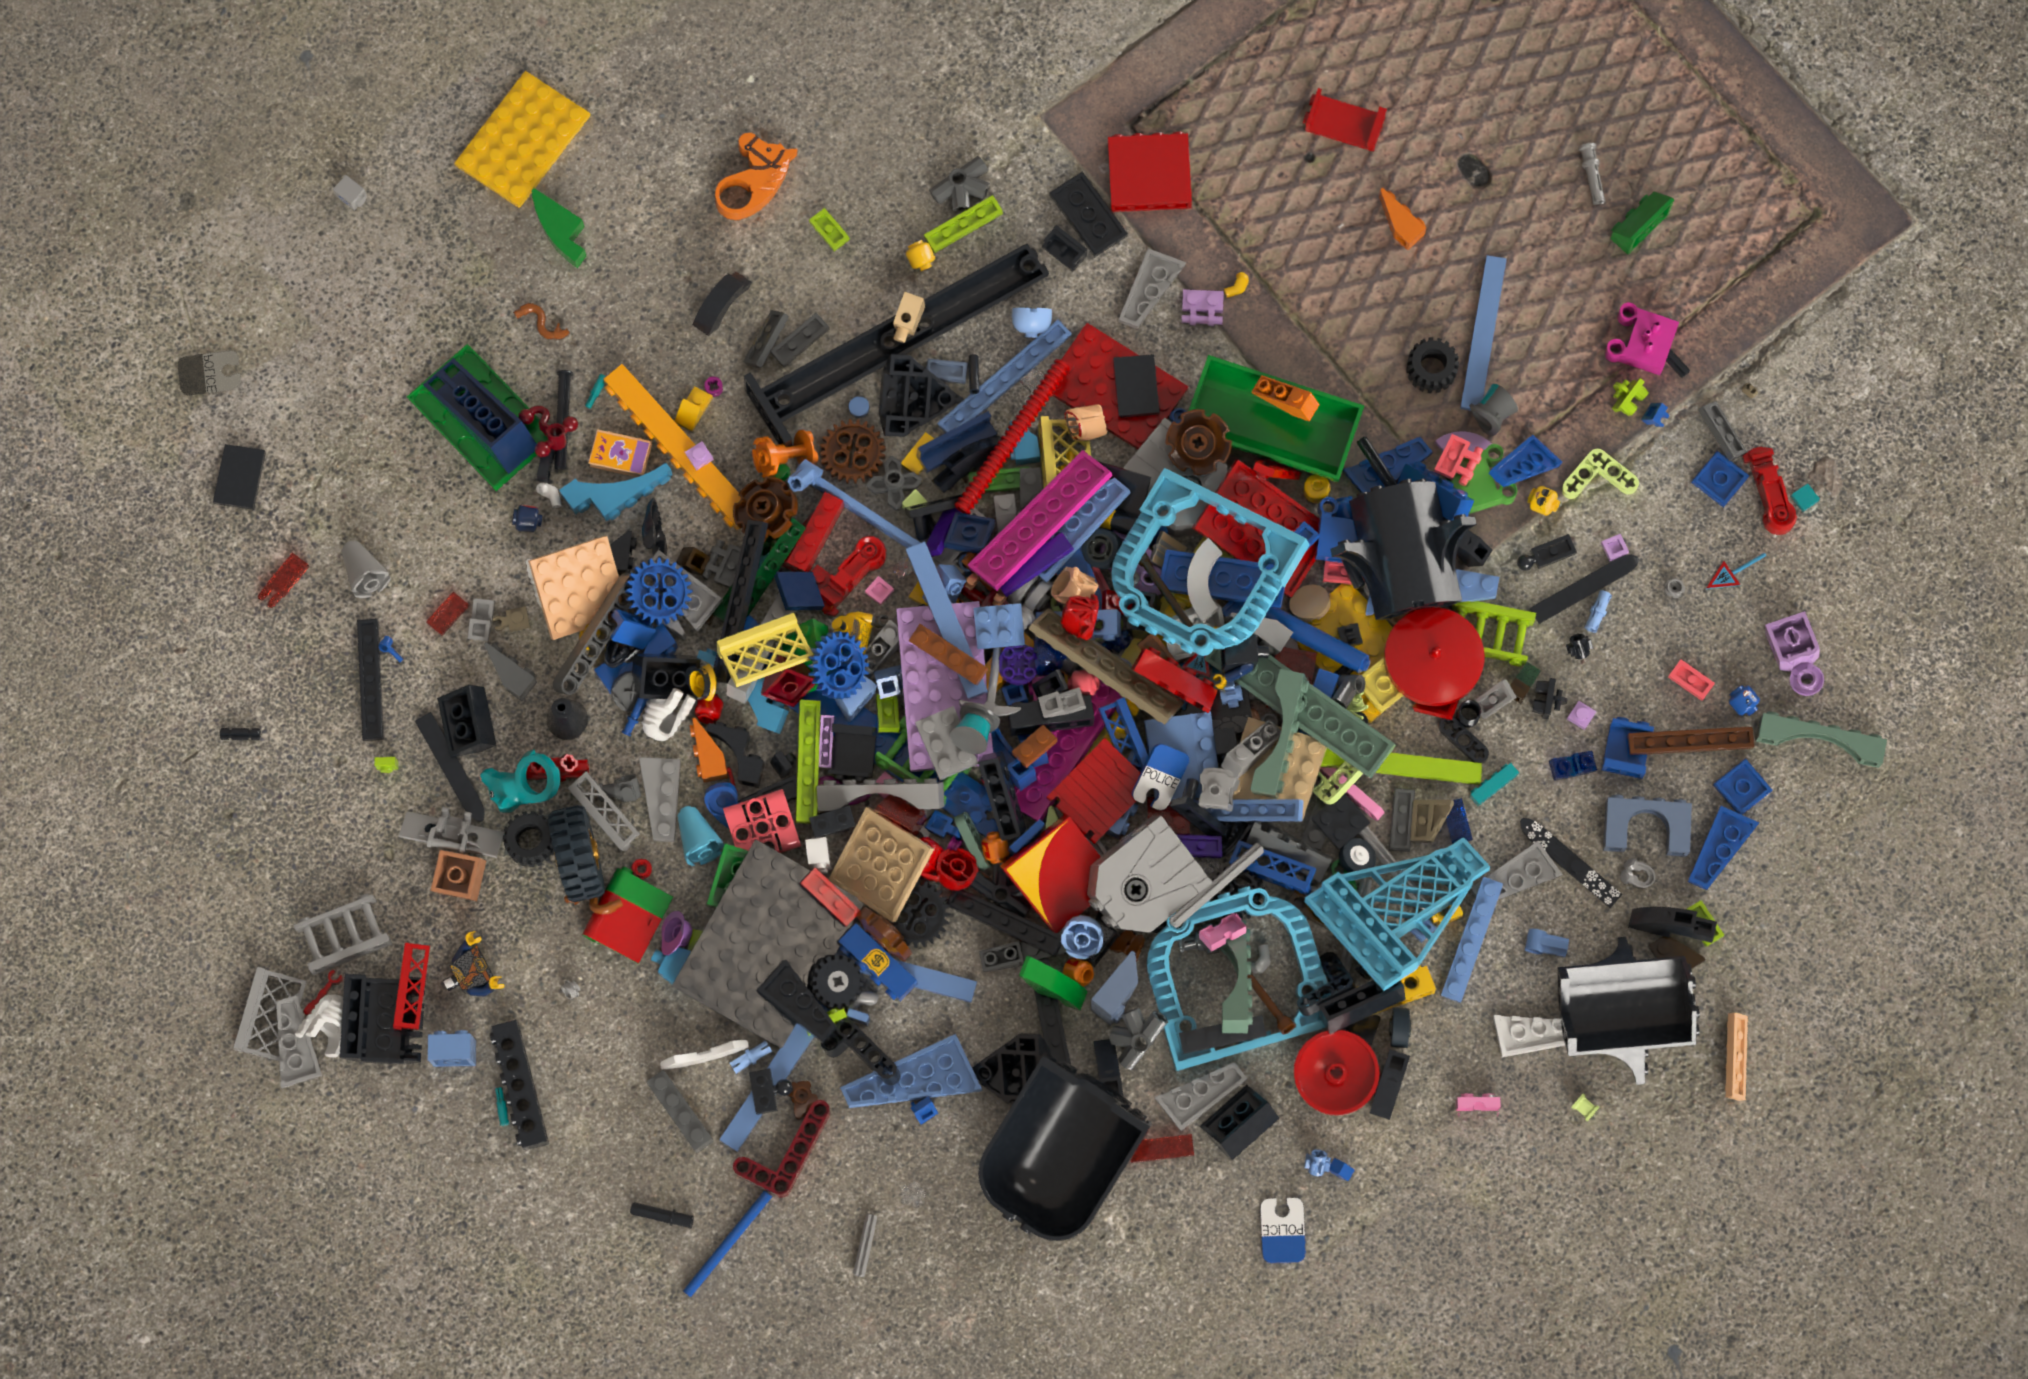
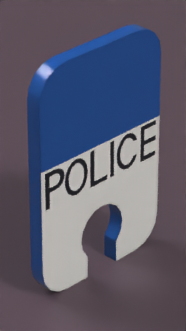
(1163, 772)
(1283, 1236)

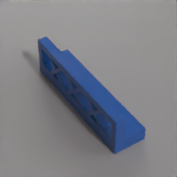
(1130, 729)
(1274, 876)

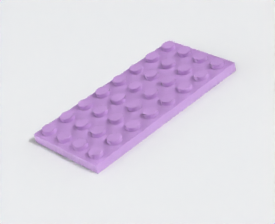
(928, 682)

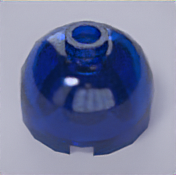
(1047, 657)

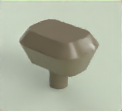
(1749, 390)

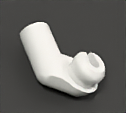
(550, 492)

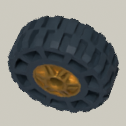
(576, 853)

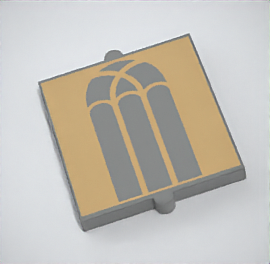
(1164, 542)

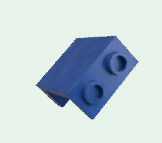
(1617, 753)

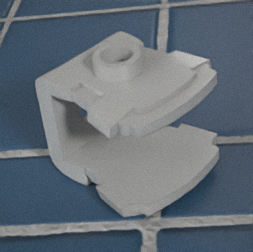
(1217, 789)

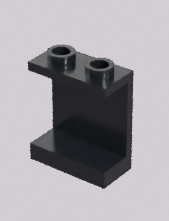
(853, 751)

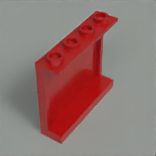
(1149, 172)

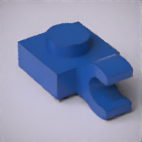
(942, 825)

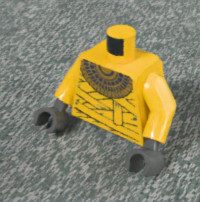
(860, 626)

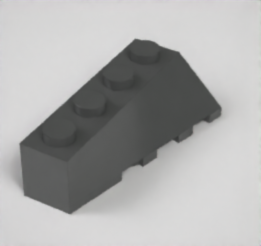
(1286, 845)

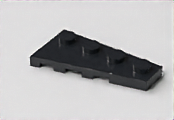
(792, 997)

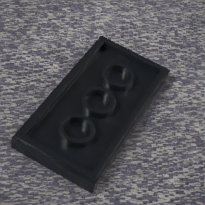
(1088, 214)

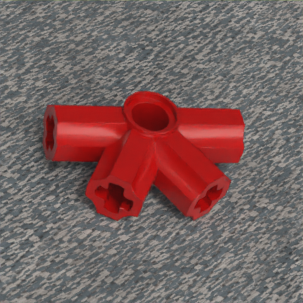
(567, 765)

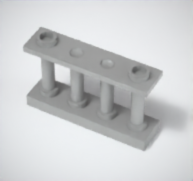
(358, 947)

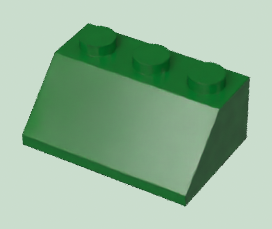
(1641, 221)

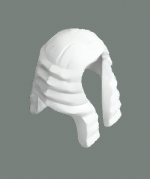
(660, 720)
(327, 1018)

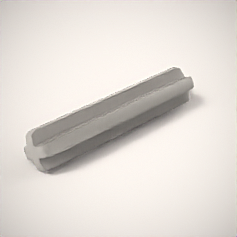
(865, 1245)

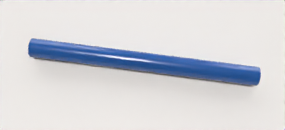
(727, 1243)

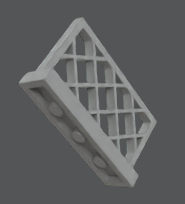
(252, 1007)

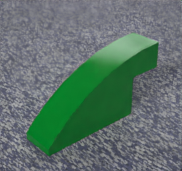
(560, 227)
(1052, 983)

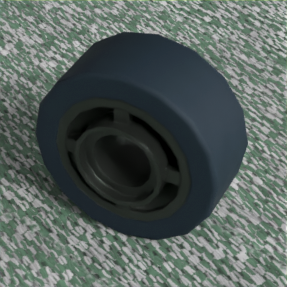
(1092, 546)
(1400, 1027)

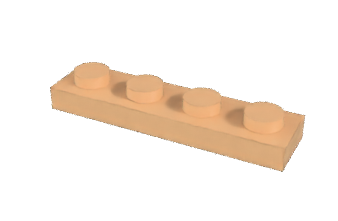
(1736, 1056)

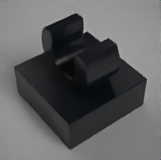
(1350, 634)
(782, 763)

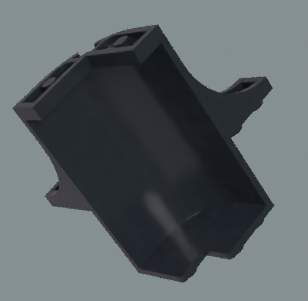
(1405, 547)
(1627, 1007)

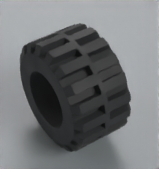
(1436, 350)
(515, 830)

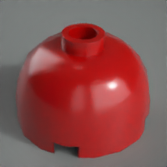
(956, 869)

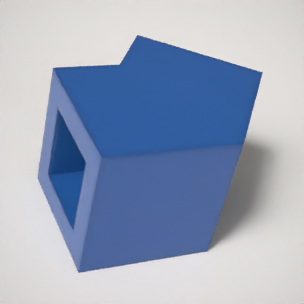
(1341, 1169)

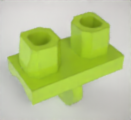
(1626, 394)

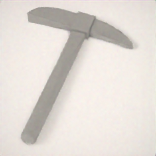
(990, 703)

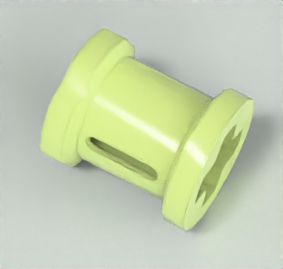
(1585, 1107)

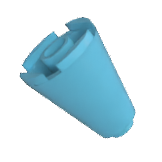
(698, 837)

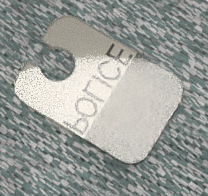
(204, 373)

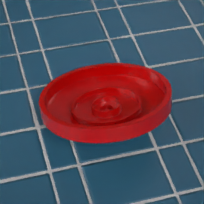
(1434, 656)

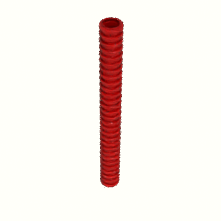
(1012, 436)

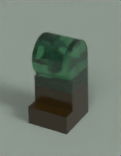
(1524, 681)

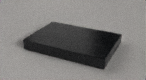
(1136, 386)
(239, 477)

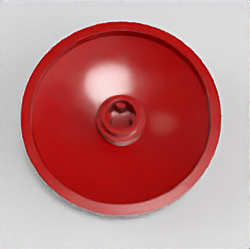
(1336, 1072)

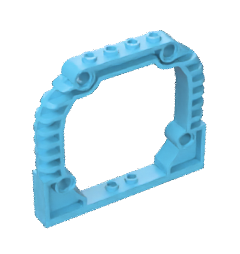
(1175, 494)
(1165, 992)

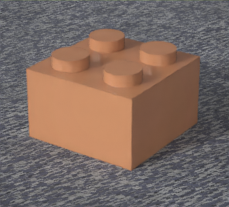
(458, 875)

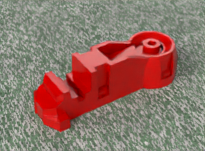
(1779, 513)
(867, 556)

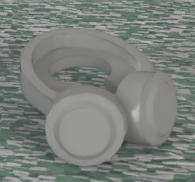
(1627, 875)

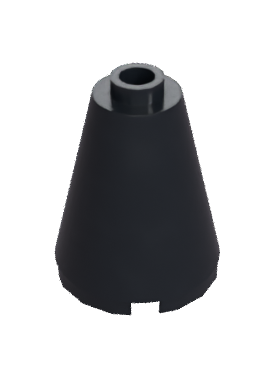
(567, 719)

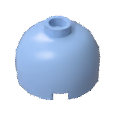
(1031, 320)
(1082, 937)

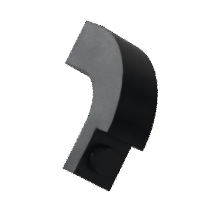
(719, 300)

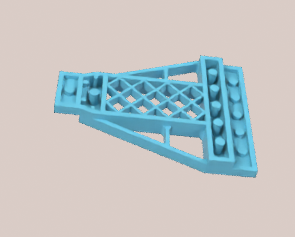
(1364, 931)

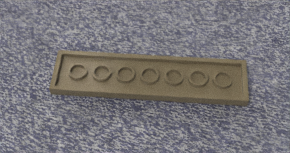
(1107, 667)

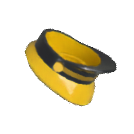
(701, 681)

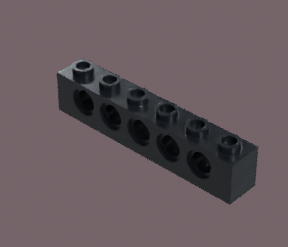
(537, 1136)

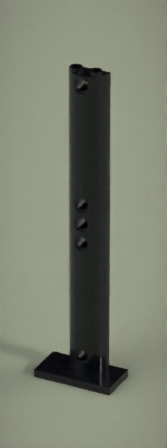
(868, 350)

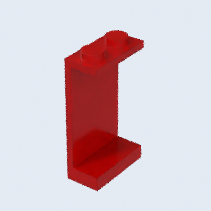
(1344, 121)

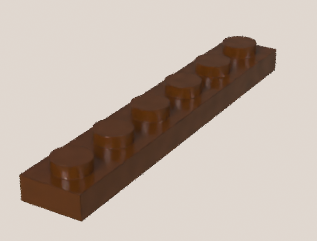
(1690, 740)

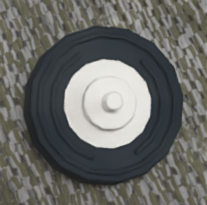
(1357, 855)

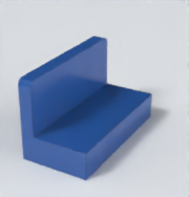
(631, 629)

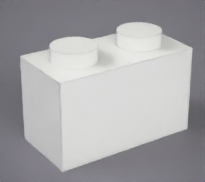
(818, 854)

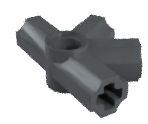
(960, 191)
(1130, 1036)

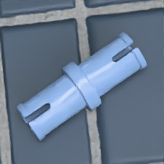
(1598, 611)
(750, 1056)

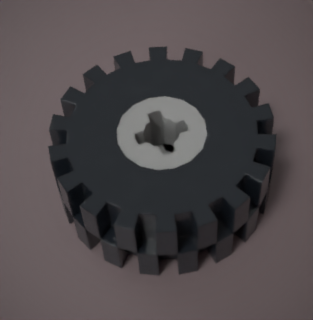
(826, 975)

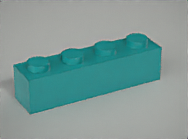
(1493, 785)

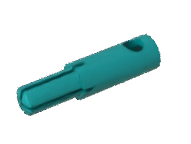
(596, 390)
(501, 1107)

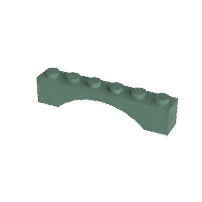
(1865, 749)
(1269, 775)
(1235, 1008)

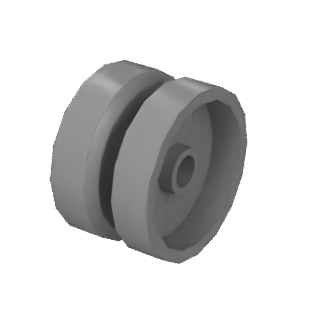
(1032, 595)

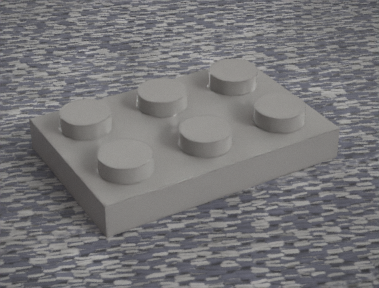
(943, 753)

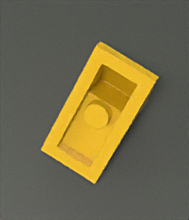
(692, 408)

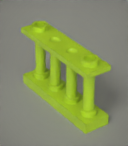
(1502, 615)

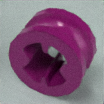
(715, 393)
(954, 844)

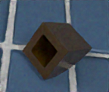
(693, 560)

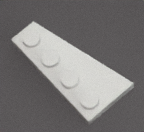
(1525, 1035)

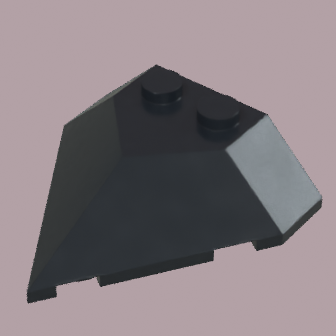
(911, 396)
(1011, 1065)

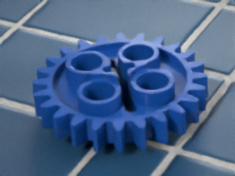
(677, 592)
(846, 680)

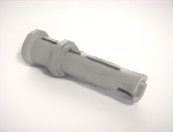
(1591, 164)

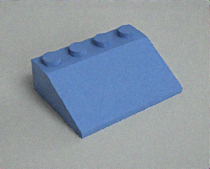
(1191, 735)

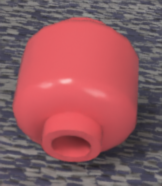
(1085, 681)

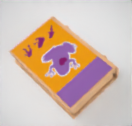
(620, 453)

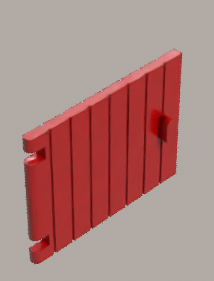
(1097, 791)

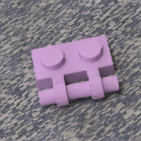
(1202, 301)

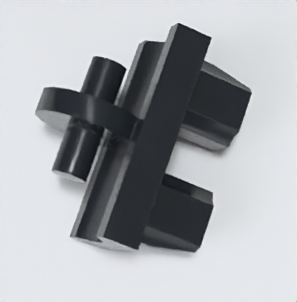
(1544, 707)

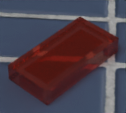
(447, 613)

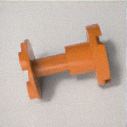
(769, 456)

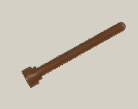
(1284, 1023)

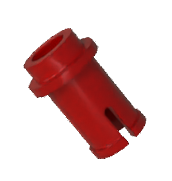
(974, 595)

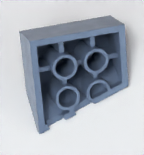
(1116, 991)

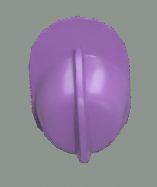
(675, 932)

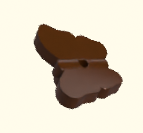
(1128, 942)
(802, 1104)

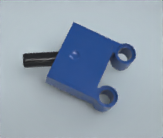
(1333, 531)

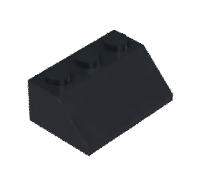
(660, 673)
(466, 721)
(1239, 1122)

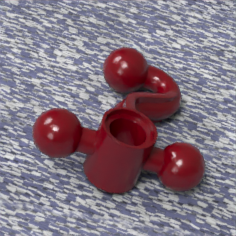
(555, 432)

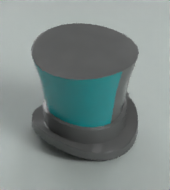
(1493, 409)
(974, 728)

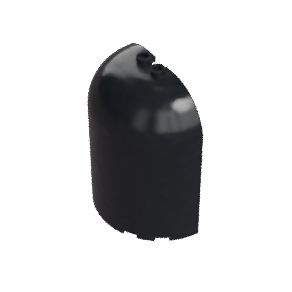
(1060, 1151)

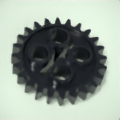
(933, 924)

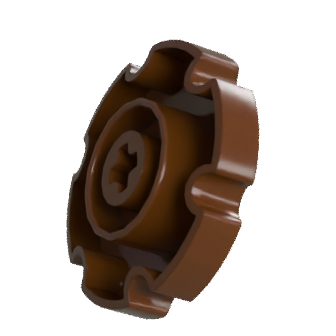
(1184, 451)
(766, 502)
(884, 933)

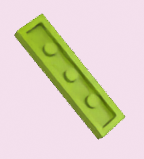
(963, 224)

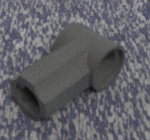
(1347, 688)

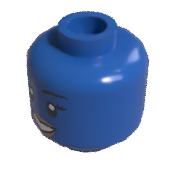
(1744, 700)

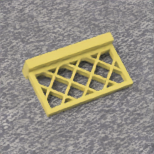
(1047, 450)
(758, 638)

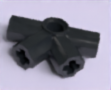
(1001, 883)

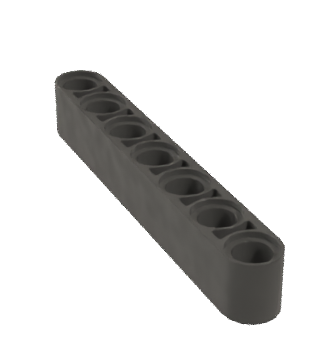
(590, 639)

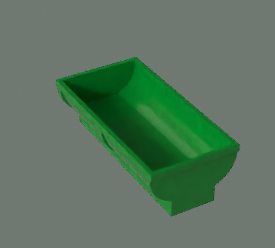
(1270, 432)

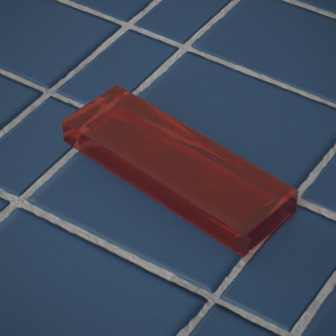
(1164, 1148)

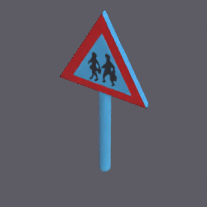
(1726, 578)
(1198, 665)

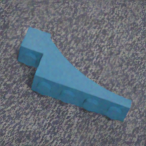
(613, 497)
(768, 715)

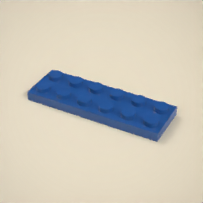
(1227, 581)

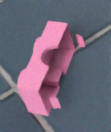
(1216, 936)
(1487, 1102)

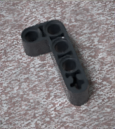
(865, 1053)

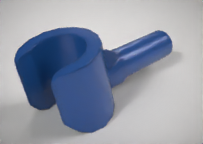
(385, 646)

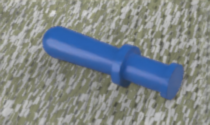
(633, 718)

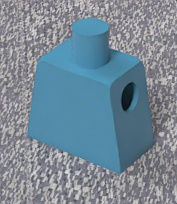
(671, 963)

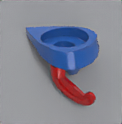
(721, 796)

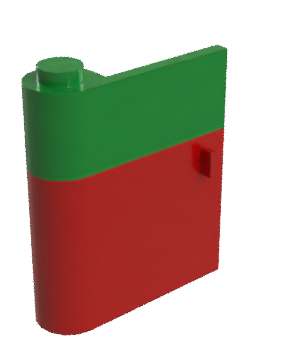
(633, 924)

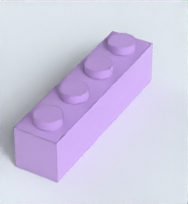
(825, 741)

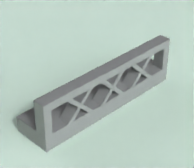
(601, 817)

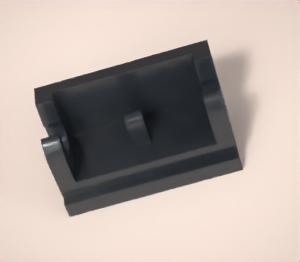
(1064, 248)

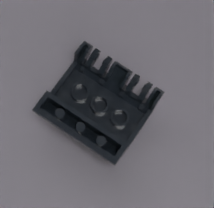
(369, 1021)

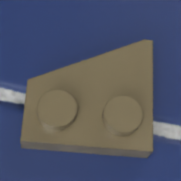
(1428, 819)

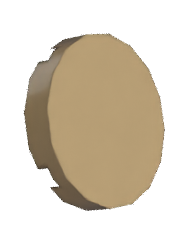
(1310, 603)

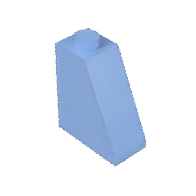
(852, 706)

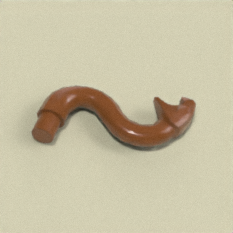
(529, 308)
(600, 909)

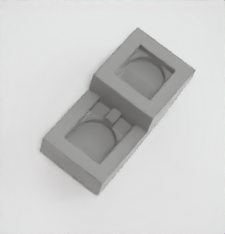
(481, 619)
(1061, 704)

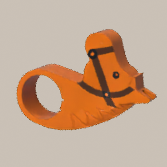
(767, 172)

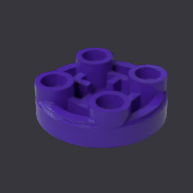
(1018, 664)

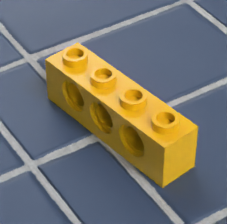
(1424, 986)

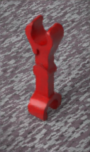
(323, 992)

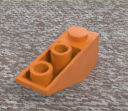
(1403, 224)
(1286, 397)
(711, 758)

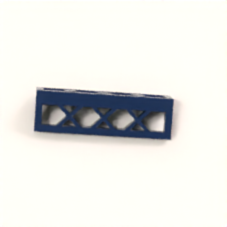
(936, 451)

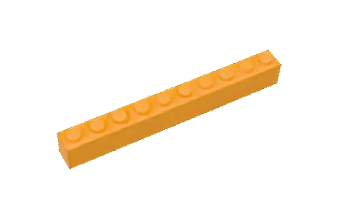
(671, 440)

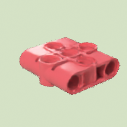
(777, 806)

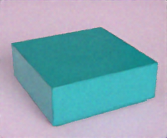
(1805, 497)

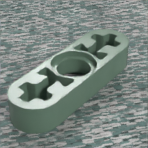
(972, 839)

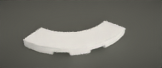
(1198, 579)
(693, 1058)

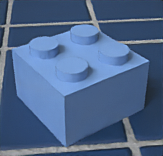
(999, 626)
(451, 1049)

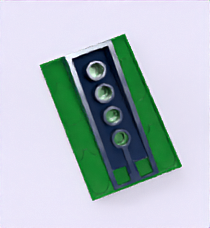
(478, 416)

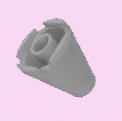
(363, 570)

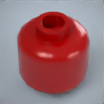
(709, 711)

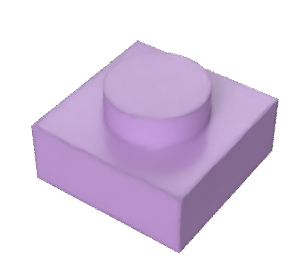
(699, 455)
(1614, 547)
(1581, 715)

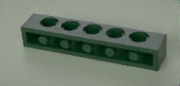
(772, 557)

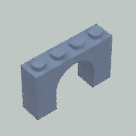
(1674, 815)

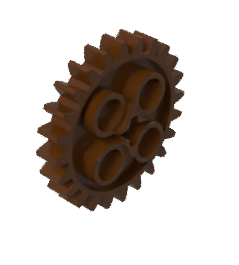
(834, 448)

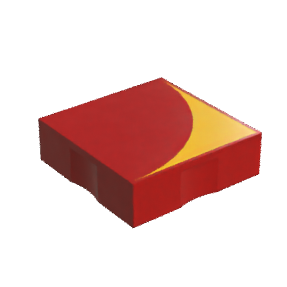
(1054, 872)

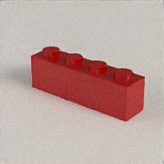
(817, 531)
(1175, 680)

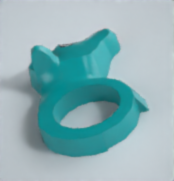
(512, 789)

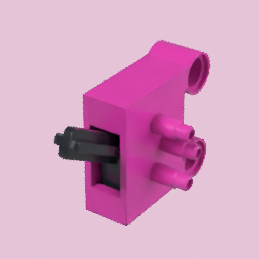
(1648, 343)

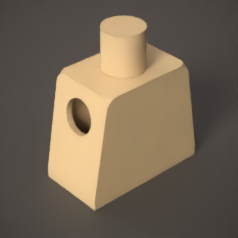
(911, 309)

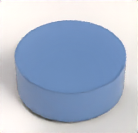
(859, 407)

